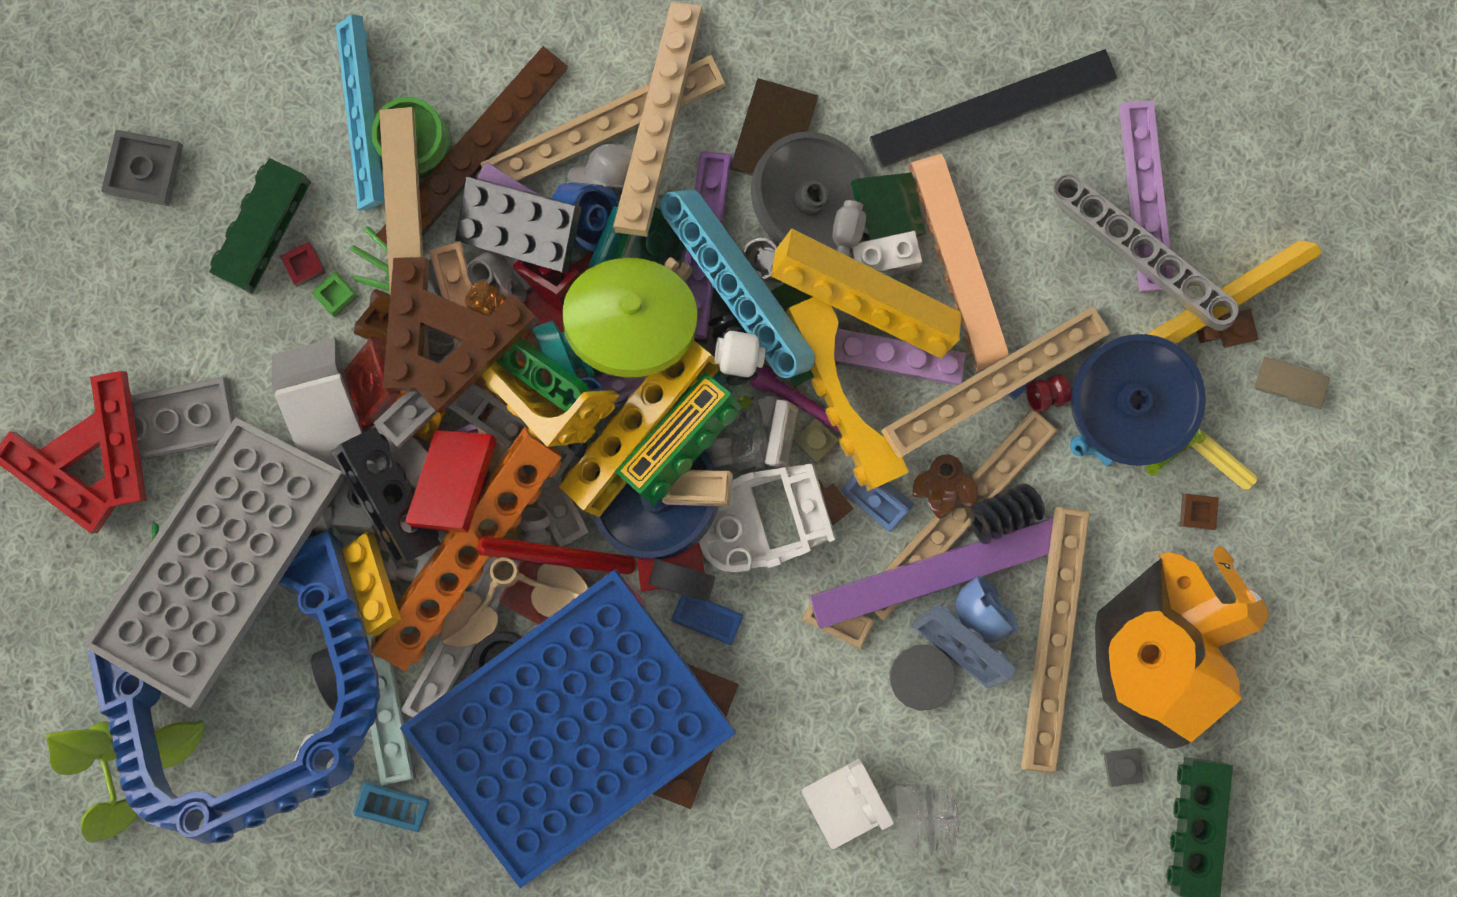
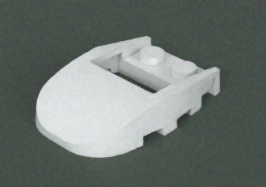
(738, 534)

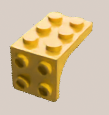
(543, 417)

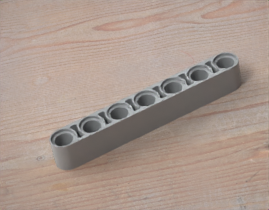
(1149, 266)

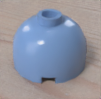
(983, 611)

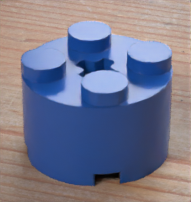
(596, 208)

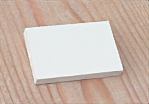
(319, 416)

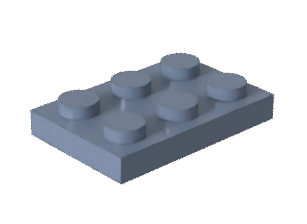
(964, 646)

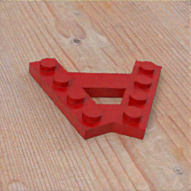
(111, 429)

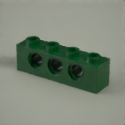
(1210, 843)

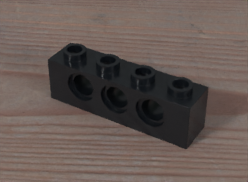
(369, 490)

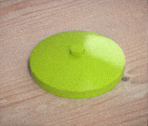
(630, 317)

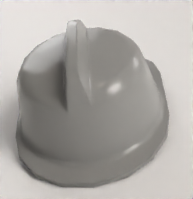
(605, 166)

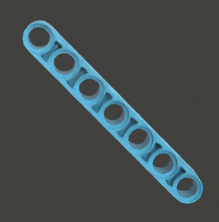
(737, 282)

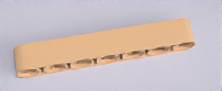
(960, 261)

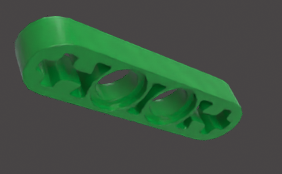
(532, 374)

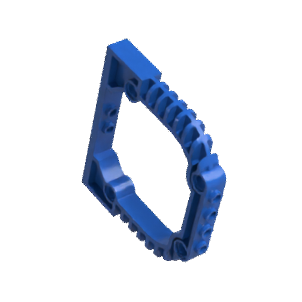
(315, 575)

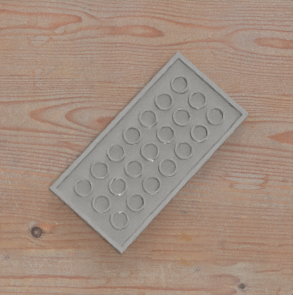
(214, 563)

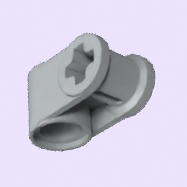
(498, 276)

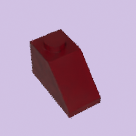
(548, 283)

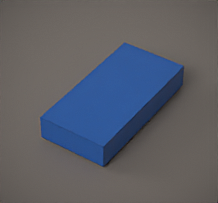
(707, 618)

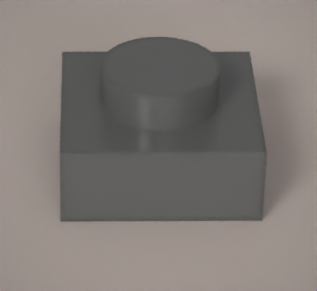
(1123, 767)

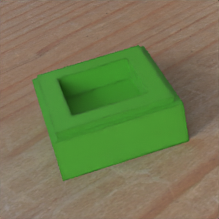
(334, 294)

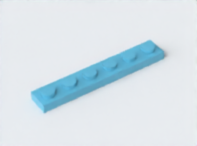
(360, 112)

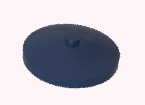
(1138, 399)
(655, 530)

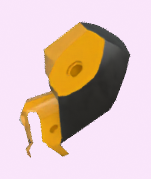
(1161, 648)

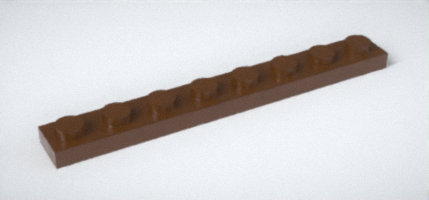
(486, 136)

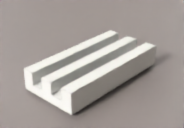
(781, 434)

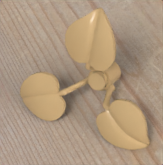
(475, 620)

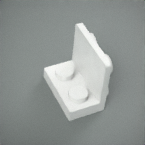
(846, 804)

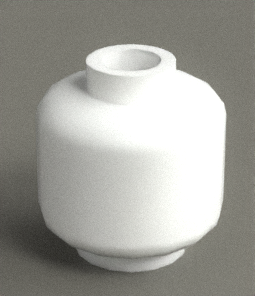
(739, 354)

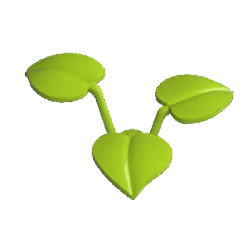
(77, 749)

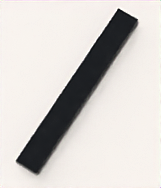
(993, 108)

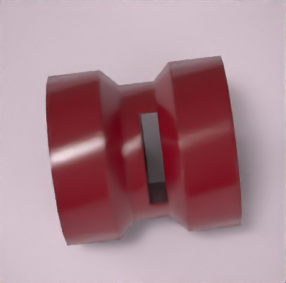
(1044, 394)

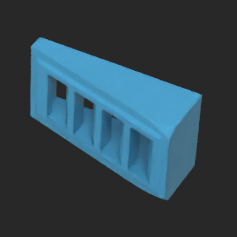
(394, 794)

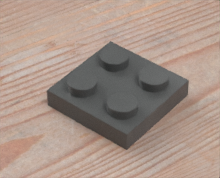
(142, 167)

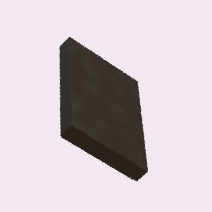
(771, 116)

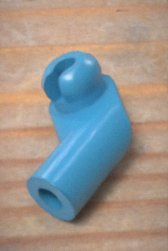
(1080, 447)

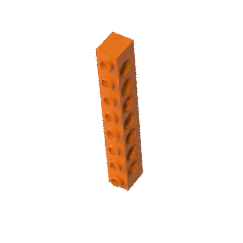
(407, 649)

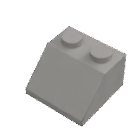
(307, 364)

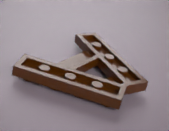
(482, 336)

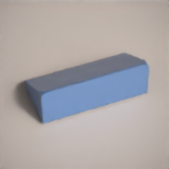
(882, 503)

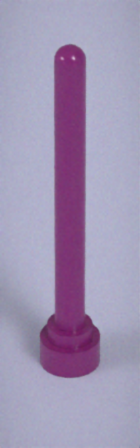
(767, 380)

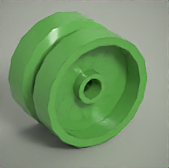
(432, 133)

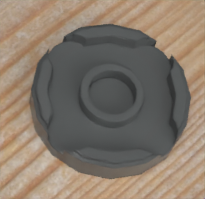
(922, 677)

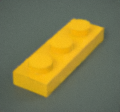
(371, 584)

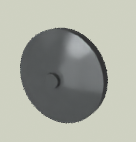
(804, 185)

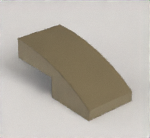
(1292, 382)

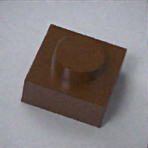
(1199, 512)

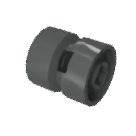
(761, 254)

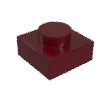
(303, 264)

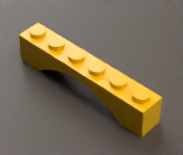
(869, 450)

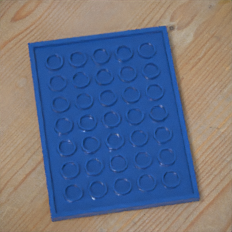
(568, 728)

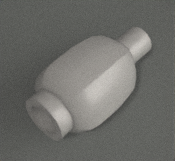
(848, 226)

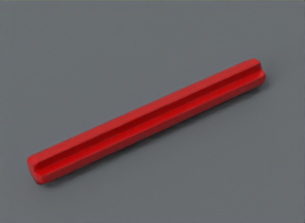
(555, 555)

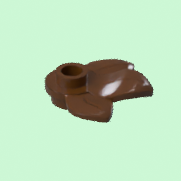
(945, 490)

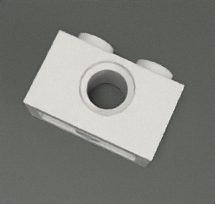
(889, 254)

